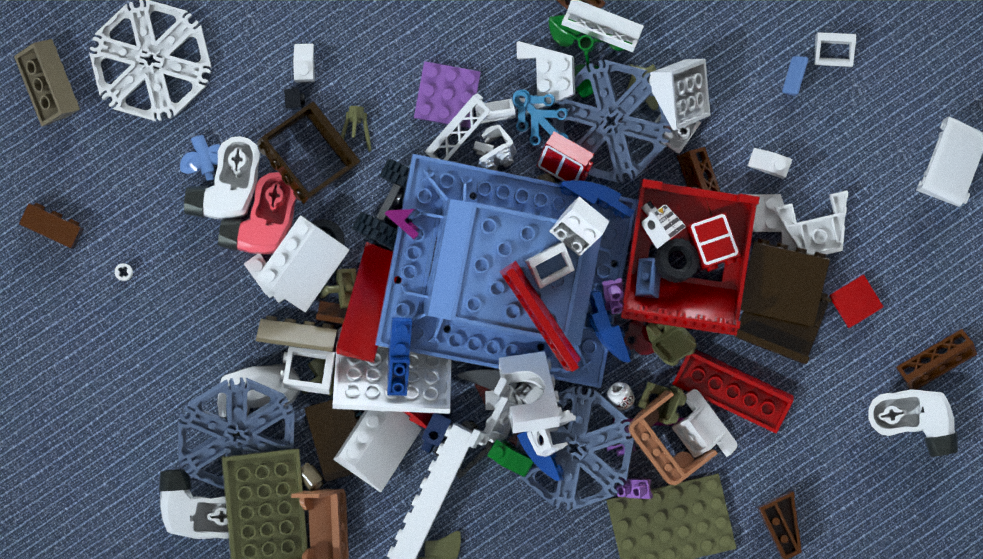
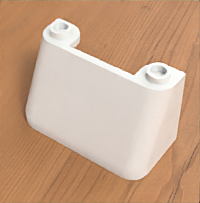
(953, 162)

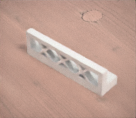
(603, 24)
(456, 123)

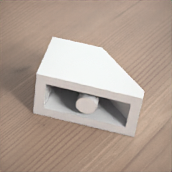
(304, 63)
(770, 163)
(528, 392)

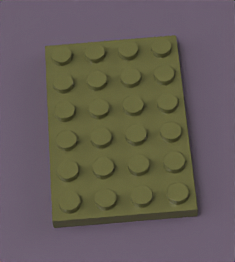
(259, 505)
(675, 524)

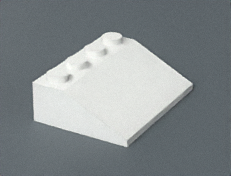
(682, 92)
(302, 264)
(377, 446)

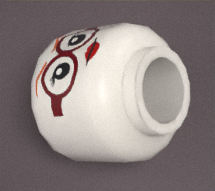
(620, 396)

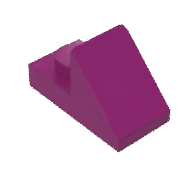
(399, 217)

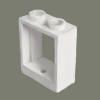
(323, 388)

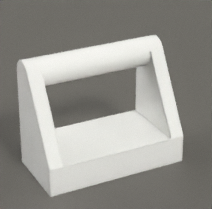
(834, 38)
(500, 111)
(545, 255)

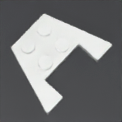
(554, 72)
(767, 219)
(817, 234)
(497, 425)

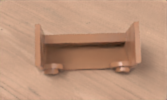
(671, 468)
(326, 523)

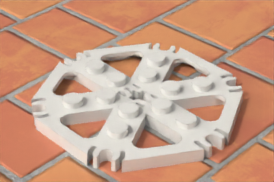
(146, 42)

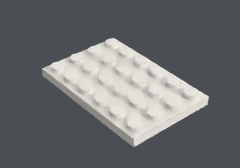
(364, 384)

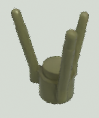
(356, 115)

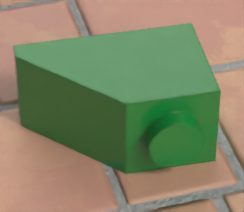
(510, 457)

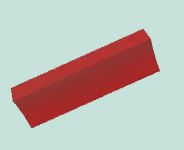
(365, 305)
(541, 316)
(734, 390)

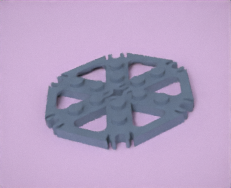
(629, 126)
(222, 430)
(588, 461)

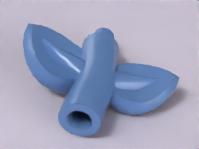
(201, 159)

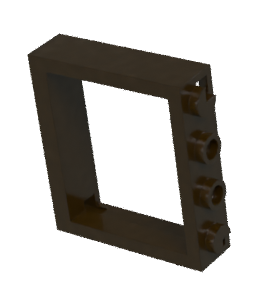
(331, 136)

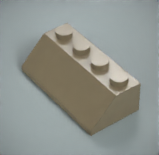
(46, 82)
(297, 335)

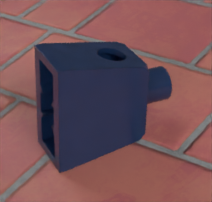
(439, 422)

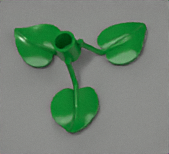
(565, 37)

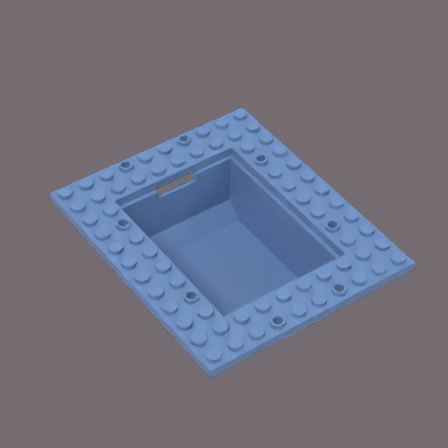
(474, 243)

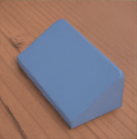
(795, 75)
(647, 279)

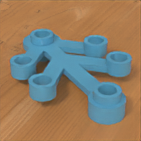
(538, 116)

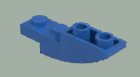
(593, 192)
(609, 335)
(399, 356)
(546, 464)

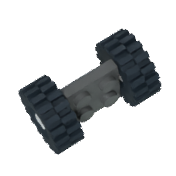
(382, 230)

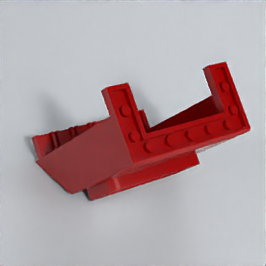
(696, 301)

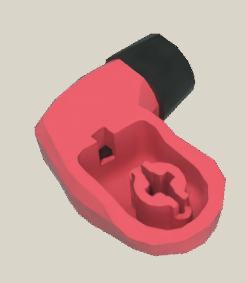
(268, 222)

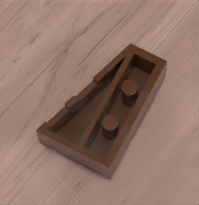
(781, 522)

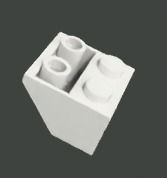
(579, 226)

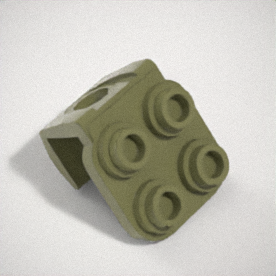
(671, 343)
(667, 411)

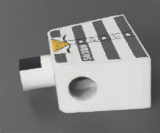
(661, 224)

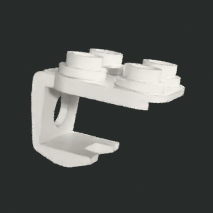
(502, 154)
(548, 448)

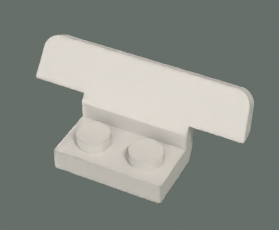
(703, 428)

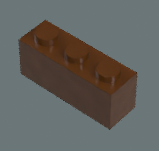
(51, 225)

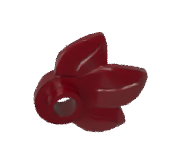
(639, 332)

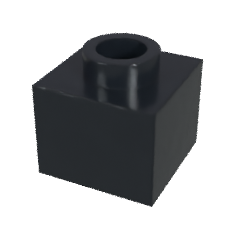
(294, 99)

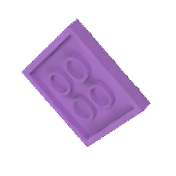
(445, 92)

